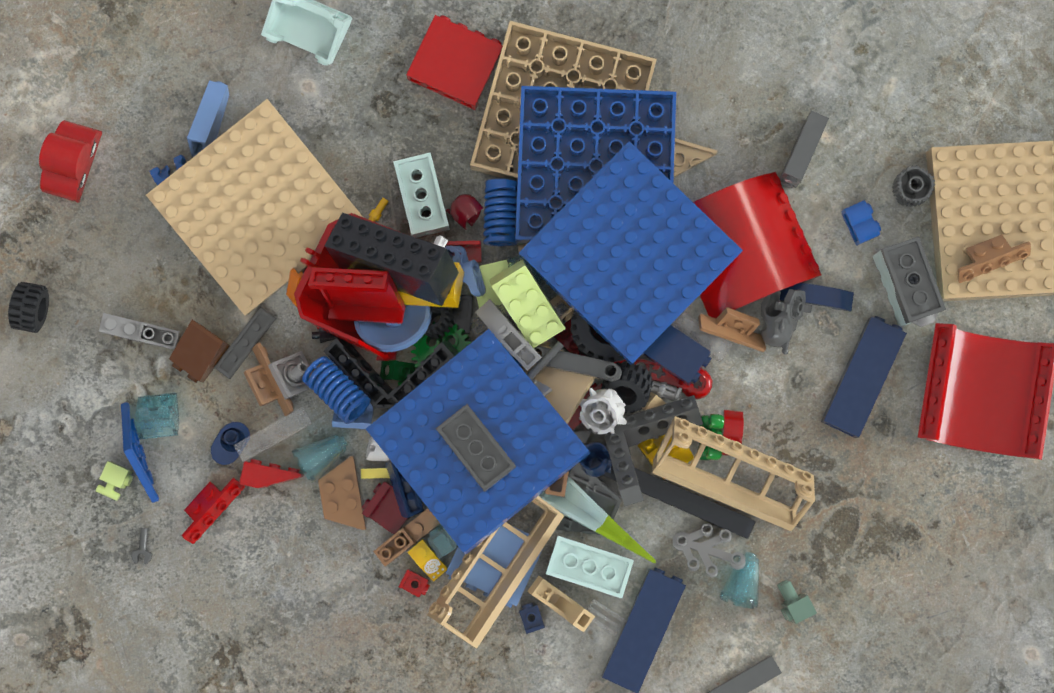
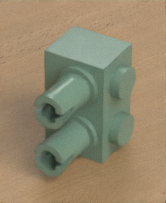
(795, 607)

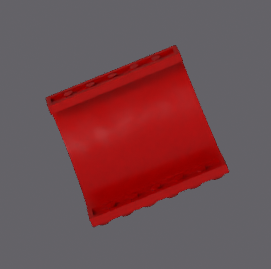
(772, 242)
(987, 393)

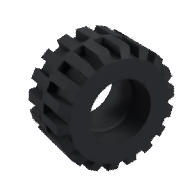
(28, 307)
(638, 382)

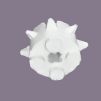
(602, 411)

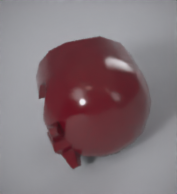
(465, 210)

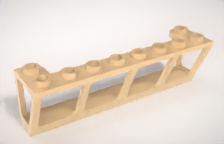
(723, 489)
(506, 585)

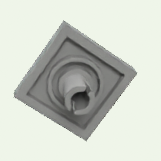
(289, 374)

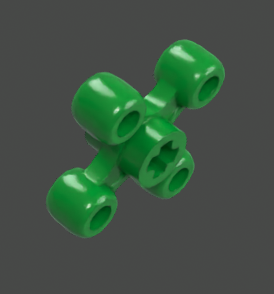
(713, 423)

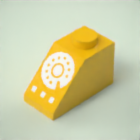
(427, 560)

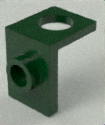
(397, 370)

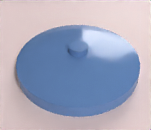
(393, 336)

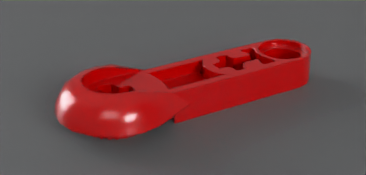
(699, 393)

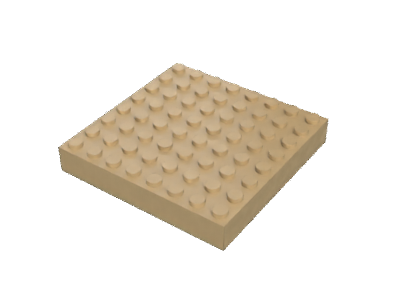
(545, 60)
(989, 194)
(252, 206)

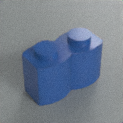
(860, 222)

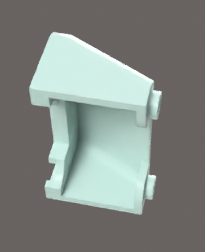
(307, 26)

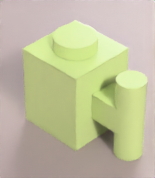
(115, 476)

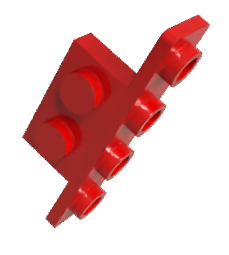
(208, 507)

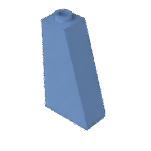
(208, 117)

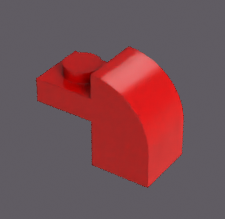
(733, 426)

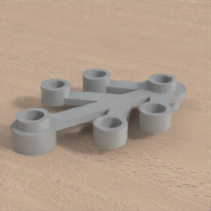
(706, 549)

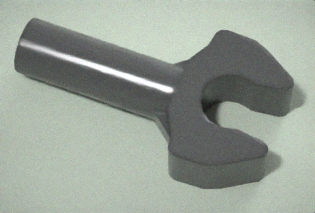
(142, 548)

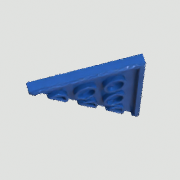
(135, 452)

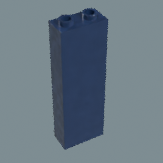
(678, 355)
(864, 376)
(643, 630)

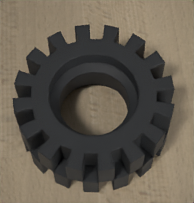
(442, 325)

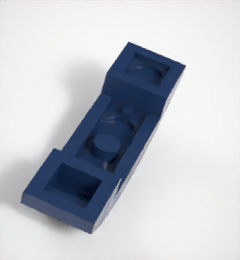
(823, 296)

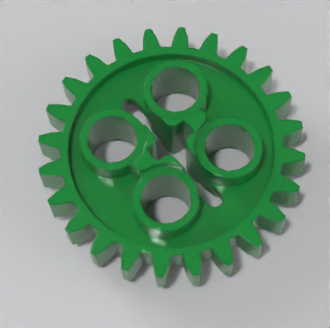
(423, 349)

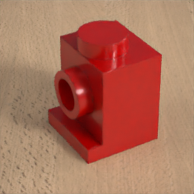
(411, 576)

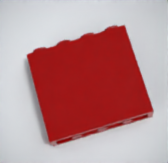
(454, 61)
(359, 295)

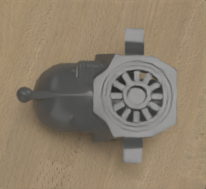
(782, 323)

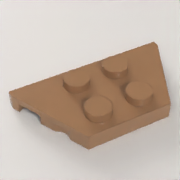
(342, 495)

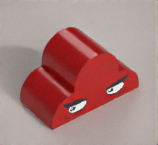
(68, 159)

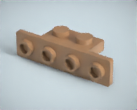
(990, 256)
(734, 327)
(263, 382)

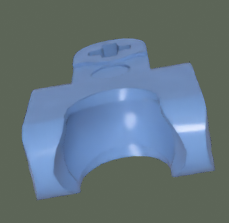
(471, 269)

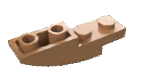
(406, 537)

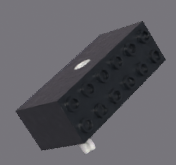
(413, 264)

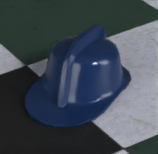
(222, 447)

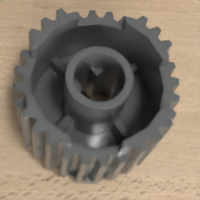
(905, 193)

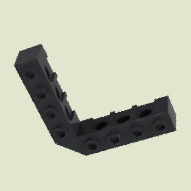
(372, 384)

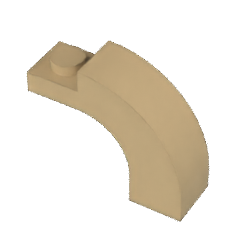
(561, 603)

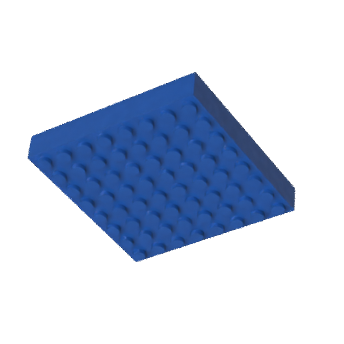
(574, 134)
(630, 252)
(514, 415)

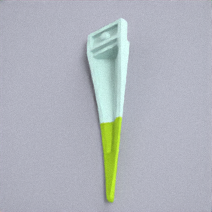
(585, 511)

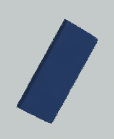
(406, 497)

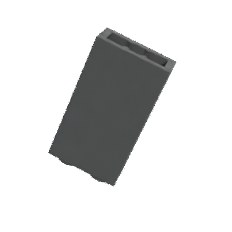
(803, 149)

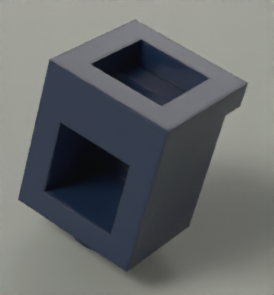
(531, 626)

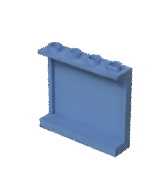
(501, 550)

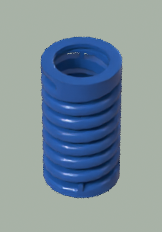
(503, 211)
(336, 390)

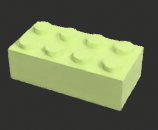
(527, 304)

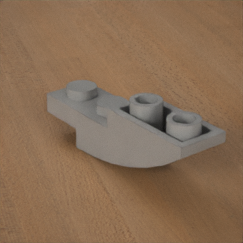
(139, 331)
(508, 335)

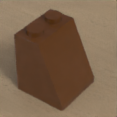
(198, 352)

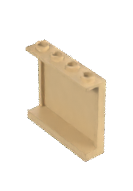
(567, 387)

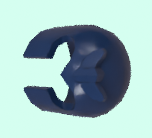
(598, 460)

